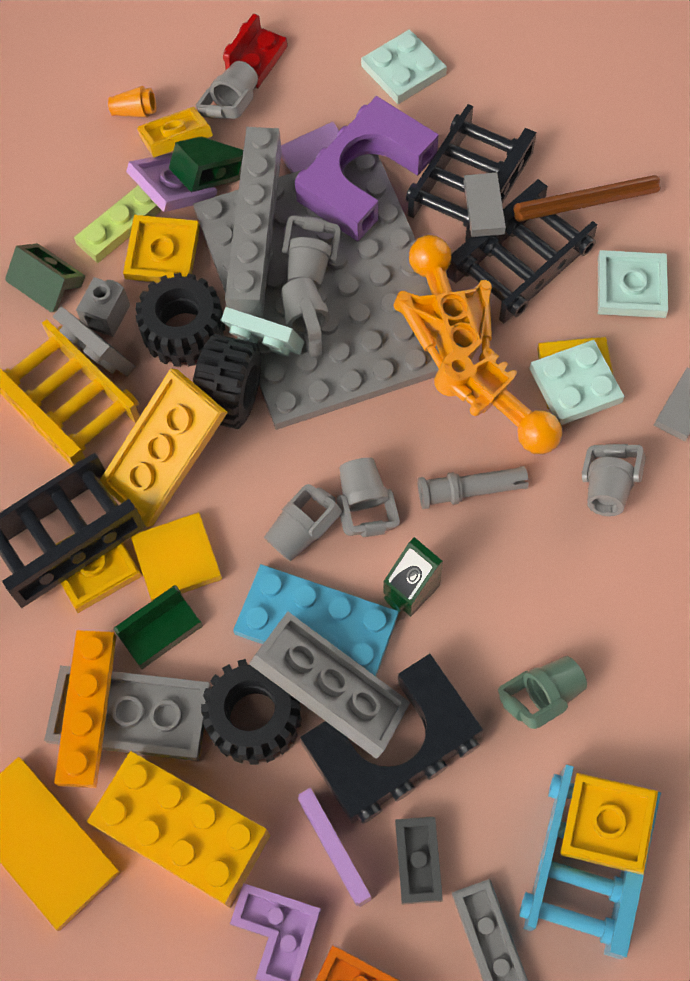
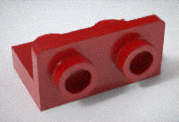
(255, 47)

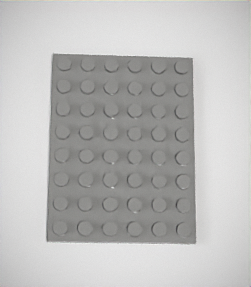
(366, 341)

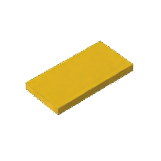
(163, 446)
(48, 848)

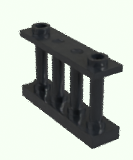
(517, 154)
(468, 256)
(78, 550)

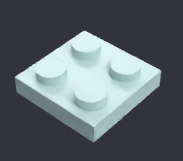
(403, 66)
(632, 284)
(254, 329)
(576, 382)

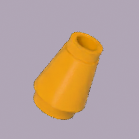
(133, 103)

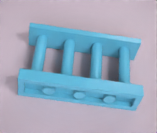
(622, 890)

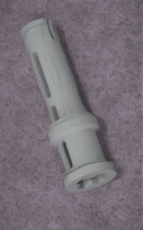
(456, 488)

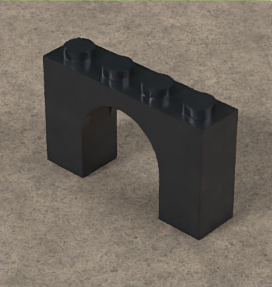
(365, 786)

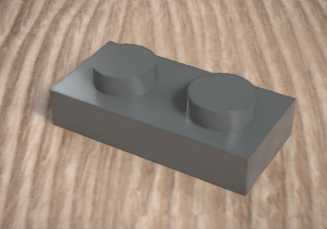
(418, 860)

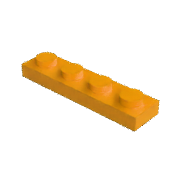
(85, 709)

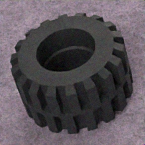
(176, 297)
(230, 375)
(249, 744)

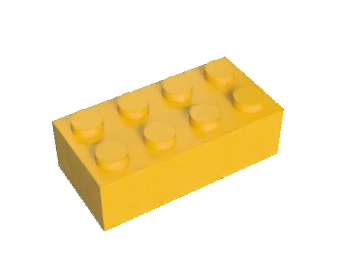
(179, 828)

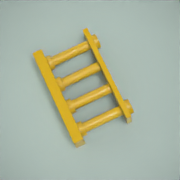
(50, 424)

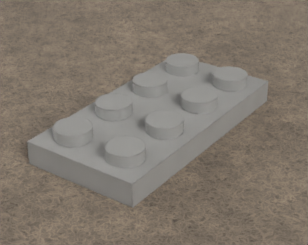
(331, 684)
(143, 715)

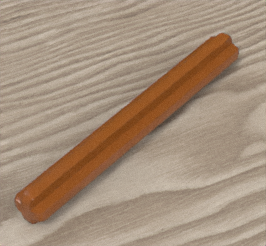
(586, 198)

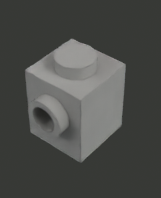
(103, 306)

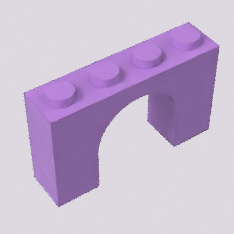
(375, 130)

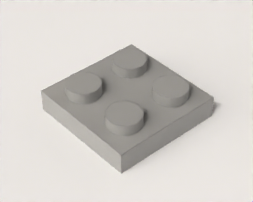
(92, 343)

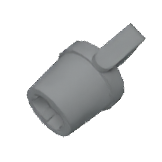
(230, 92)
(309, 255)
(305, 312)
(611, 477)
(363, 490)
(295, 529)

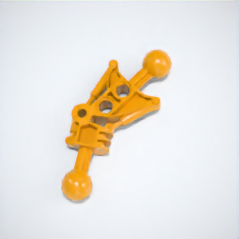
(469, 326)

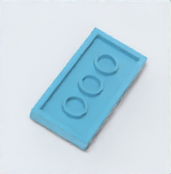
(347, 622)

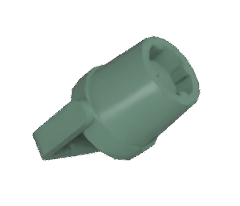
(549, 689)

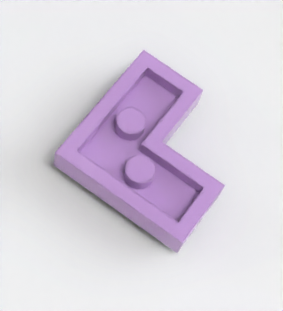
(285, 923)

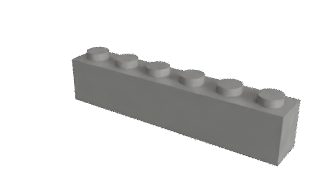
(254, 221)

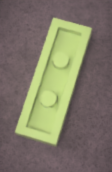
(115, 224)

